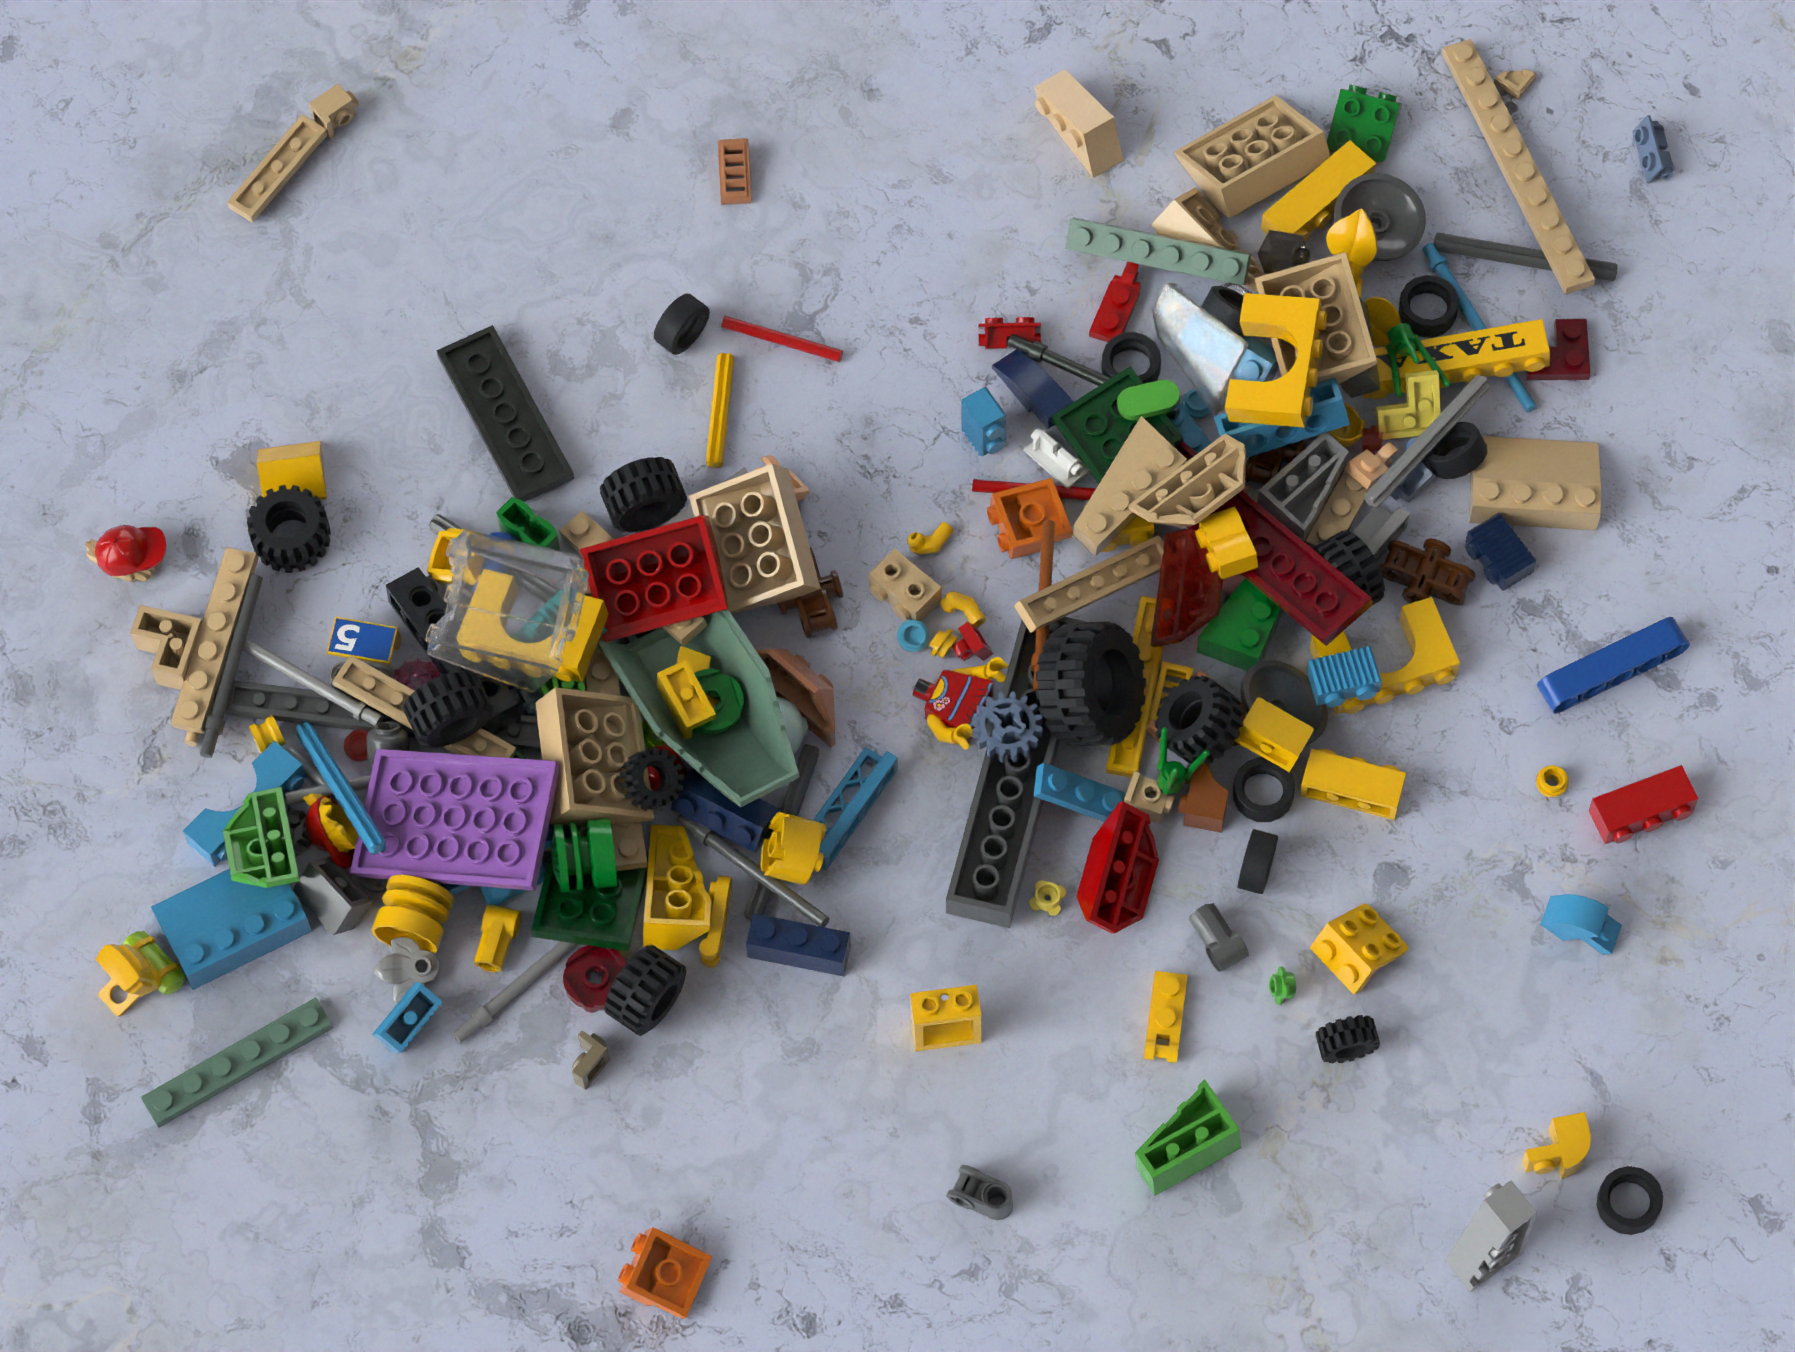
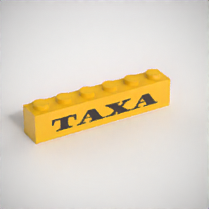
(1479, 352)

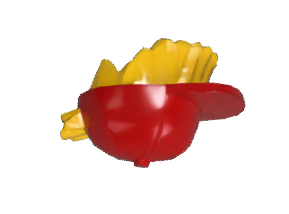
(330, 829)

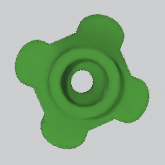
(1282, 985)

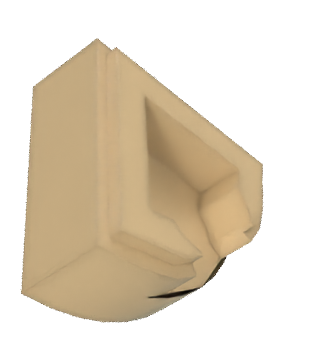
(1515, 82)

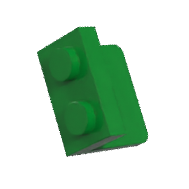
(1364, 121)

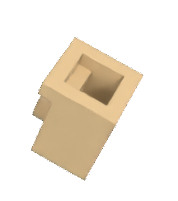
(333, 109)
(1153, 806)

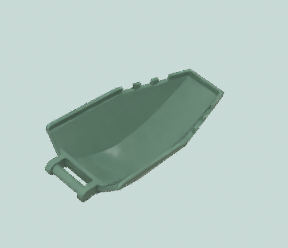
(750, 755)

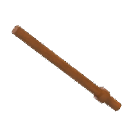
(1045, 581)

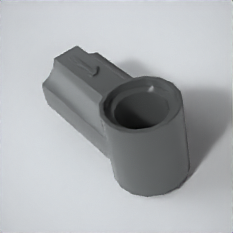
(1222, 944)

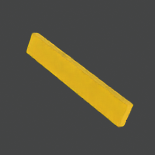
(1127, 755)

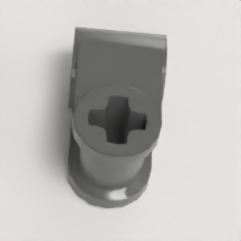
(976, 1189)

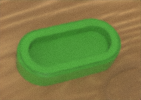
(1148, 399)

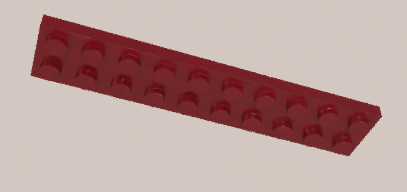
(1294, 572)

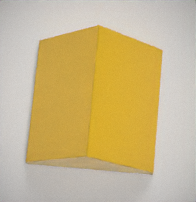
(292, 465)

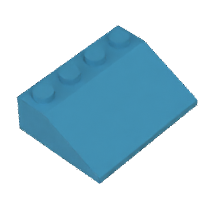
(228, 925)

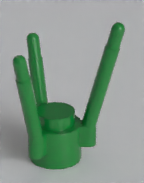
(1404, 343)
(1173, 773)

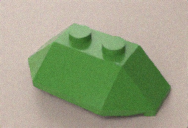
(261, 841)

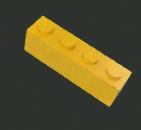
(1314, 198)

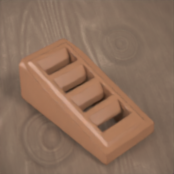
(734, 152)

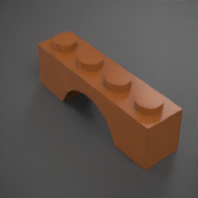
(1206, 799)

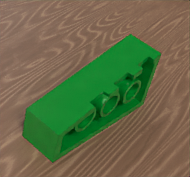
(1242, 628)

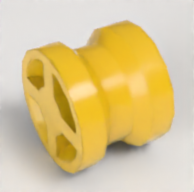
(266, 734)

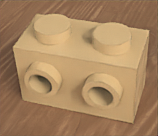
(904, 587)

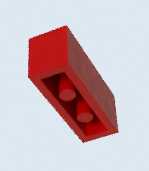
(1643, 805)

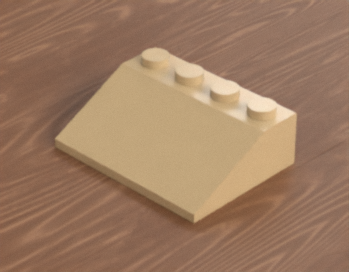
(1254, 155)
(1346, 339)
(1538, 483)
(758, 538)
(591, 741)

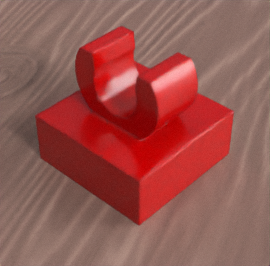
(971, 644)

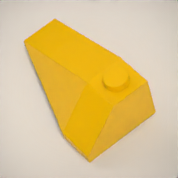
(675, 893)

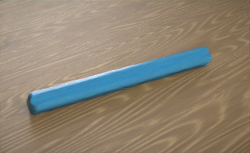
(340, 788)

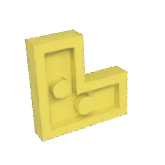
(1419, 411)

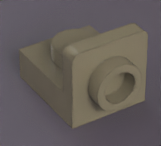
(590, 1064)

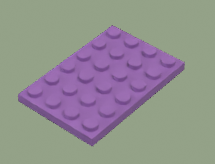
(458, 818)

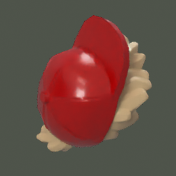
(128, 552)

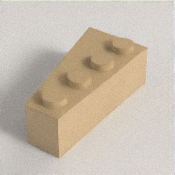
(1138, 467)

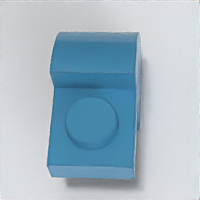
(1581, 918)

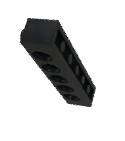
(415, 589)

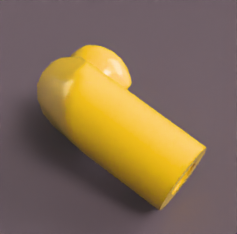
(930, 544)
(964, 603)

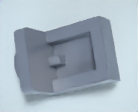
(1414, 483)

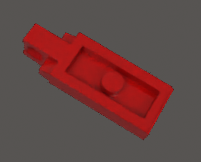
(1117, 305)

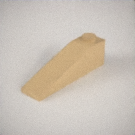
(1197, 220)

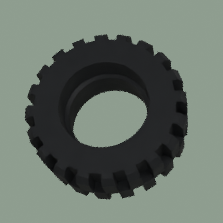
(1090, 684)

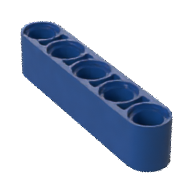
(1613, 665)

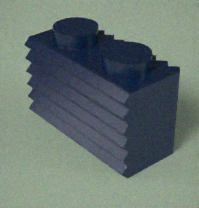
(1500, 552)

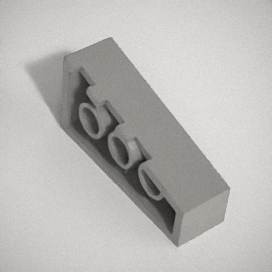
(1492, 1236)

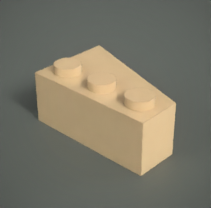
(1080, 122)

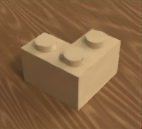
(171, 638)

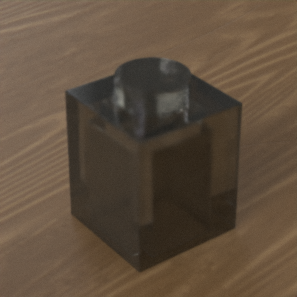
(1282, 251)

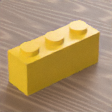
(1353, 783)

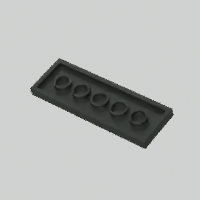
(505, 414)

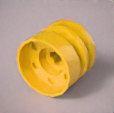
(413, 911)

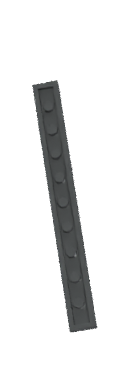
(304, 705)

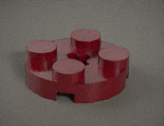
(577, 974)

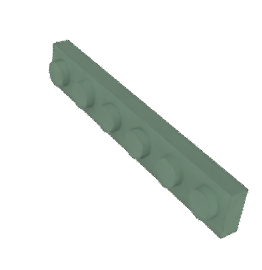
(1158, 251)
(237, 1062)

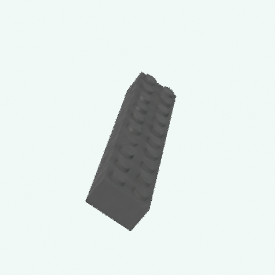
(1003, 810)

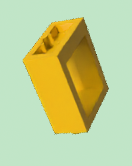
(946, 1022)

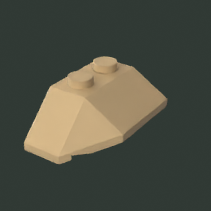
(1196, 486)

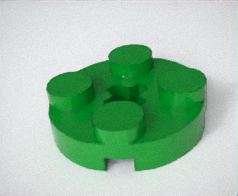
(730, 698)

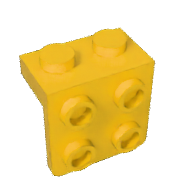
(1358, 946)

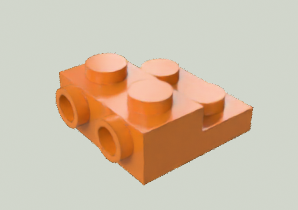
(1021, 514)
(664, 1272)

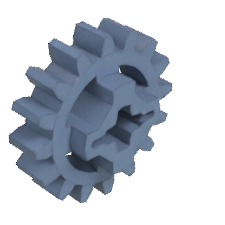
(1008, 739)

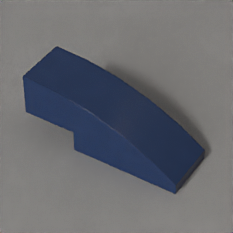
(1032, 386)

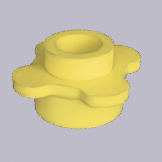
(1050, 889)

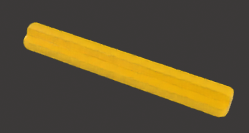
(719, 410)

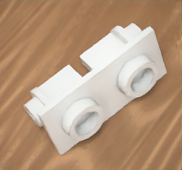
(1055, 458)

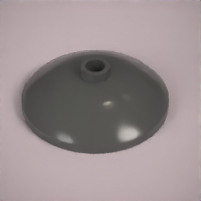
(1391, 206)
(1286, 689)

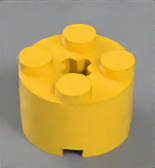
(792, 848)

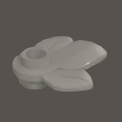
(402, 966)

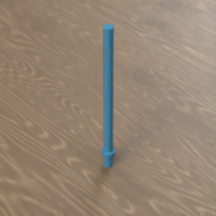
(1439, 265)

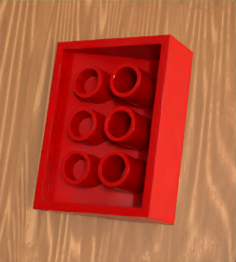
(656, 577)

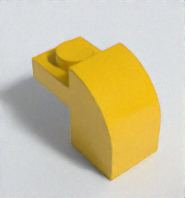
(1568, 1150)

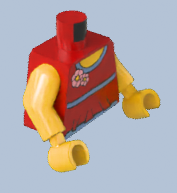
(956, 699)

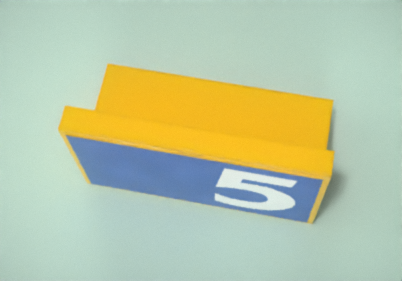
(363, 640)

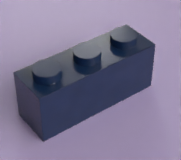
(713, 810)
(798, 944)

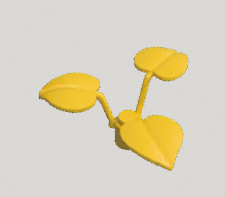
(1358, 239)

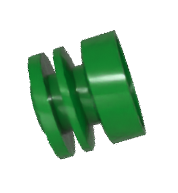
(584, 855)

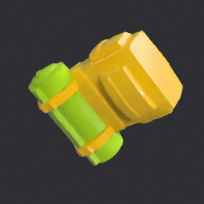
(138, 969)

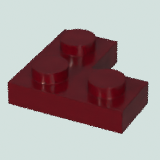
(1570, 355)

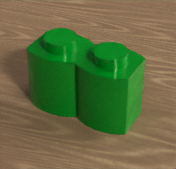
(519, 521)

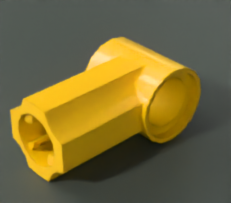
(498, 929)

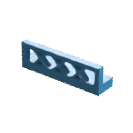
(856, 810)

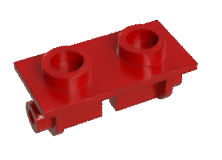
(997, 331)

